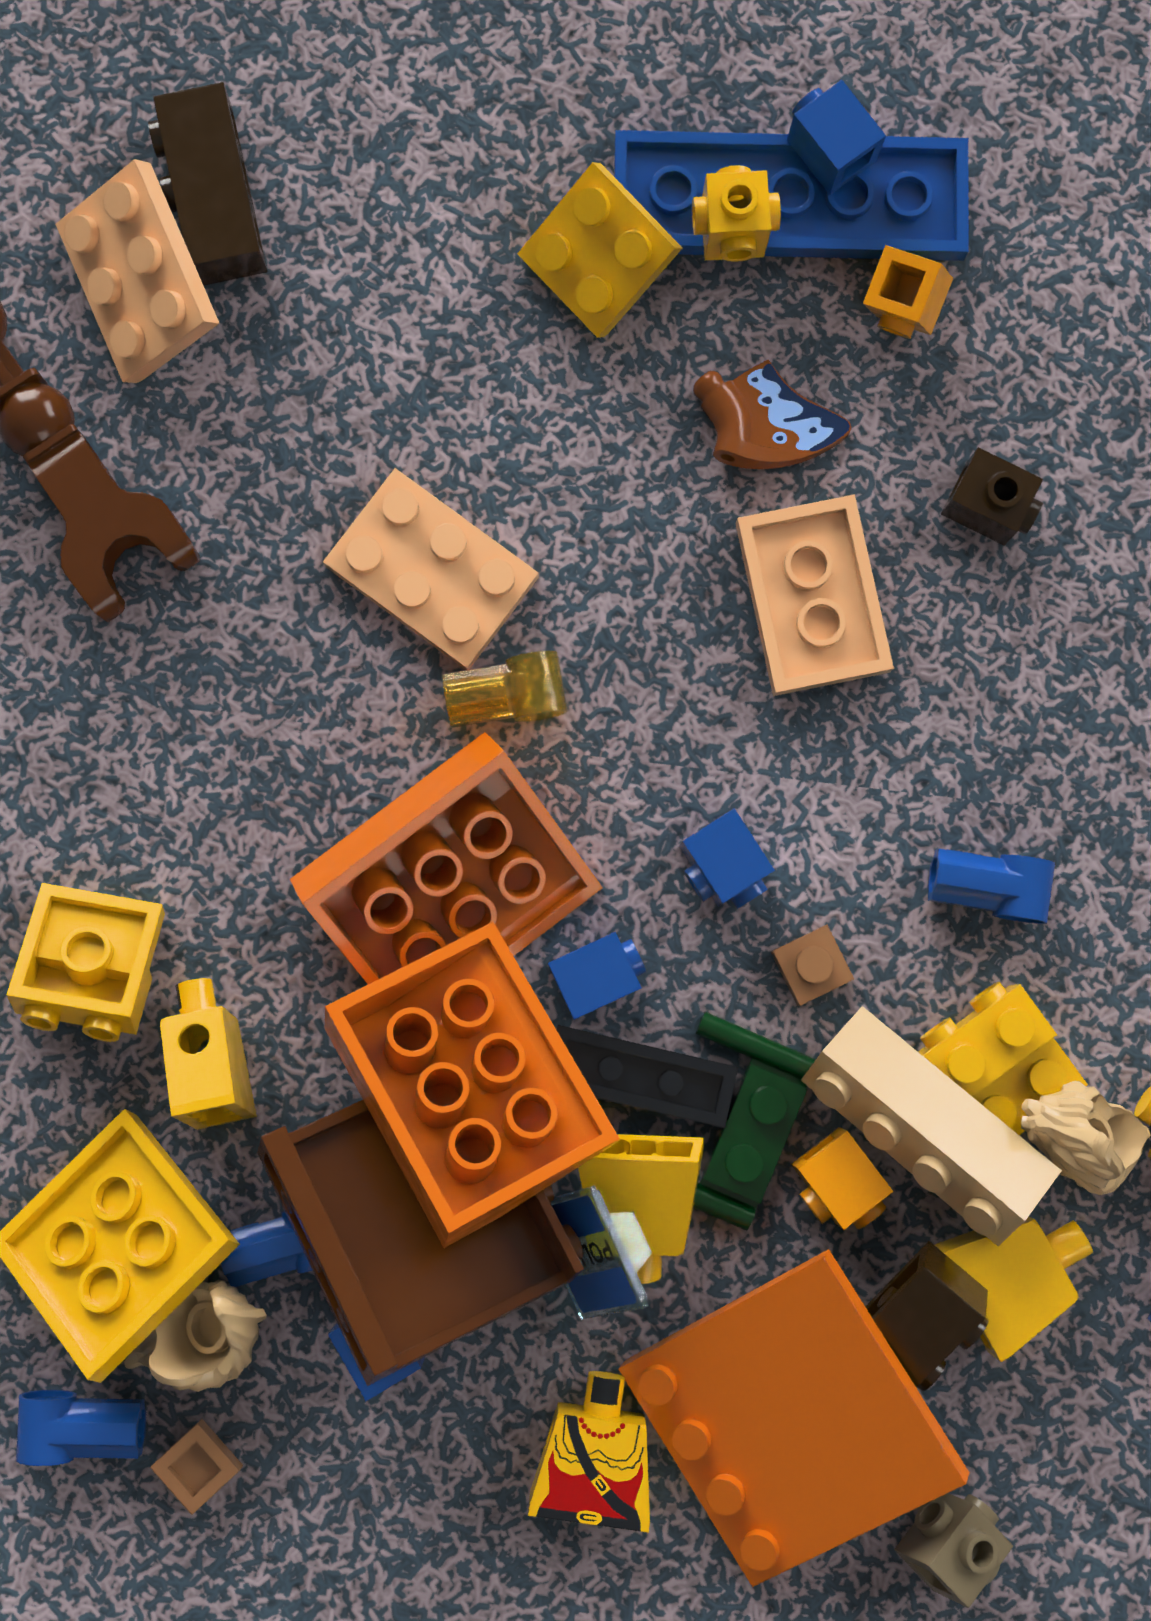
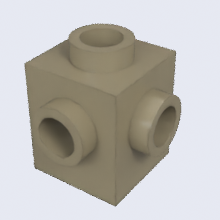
(955, 1547)

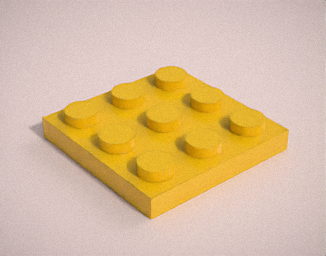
(113, 1245)

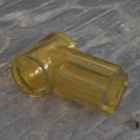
(522, 688)

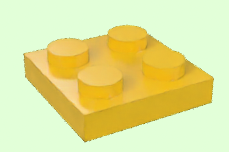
(599, 250)

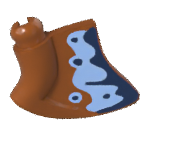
(765, 420)

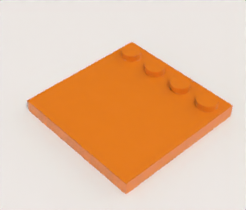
(793, 1420)

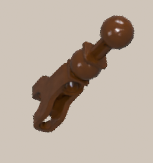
(97, 513)

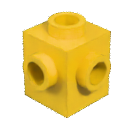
(736, 214)

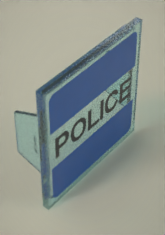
(612, 1254)

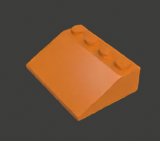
(445, 862)
(468, 1082)

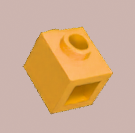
(907, 292)
(841, 1182)

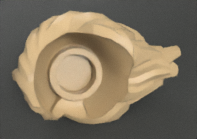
(1085, 1136)
(202, 1339)

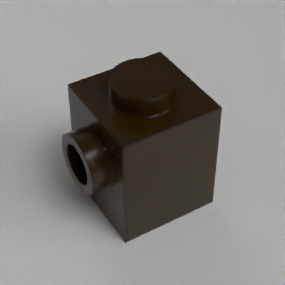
(994, 497)

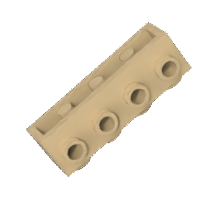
(931, 1126)

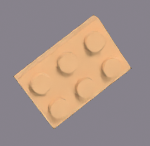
(136, 272)
(431, 569)
(814, 595)

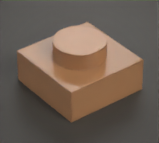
(812, 965)
(196, 1466)

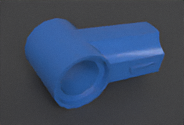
(1008, 885)
(264, 1251)
(61, 1427)

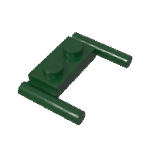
(754, 1125)

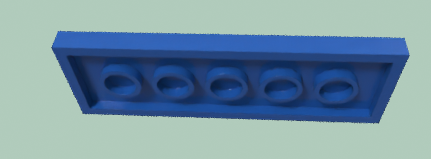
(904, 200)

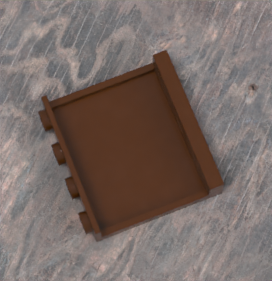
(380, 1256)

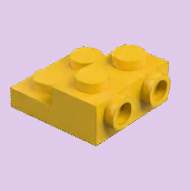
(86, 962)
(1001, 1053)

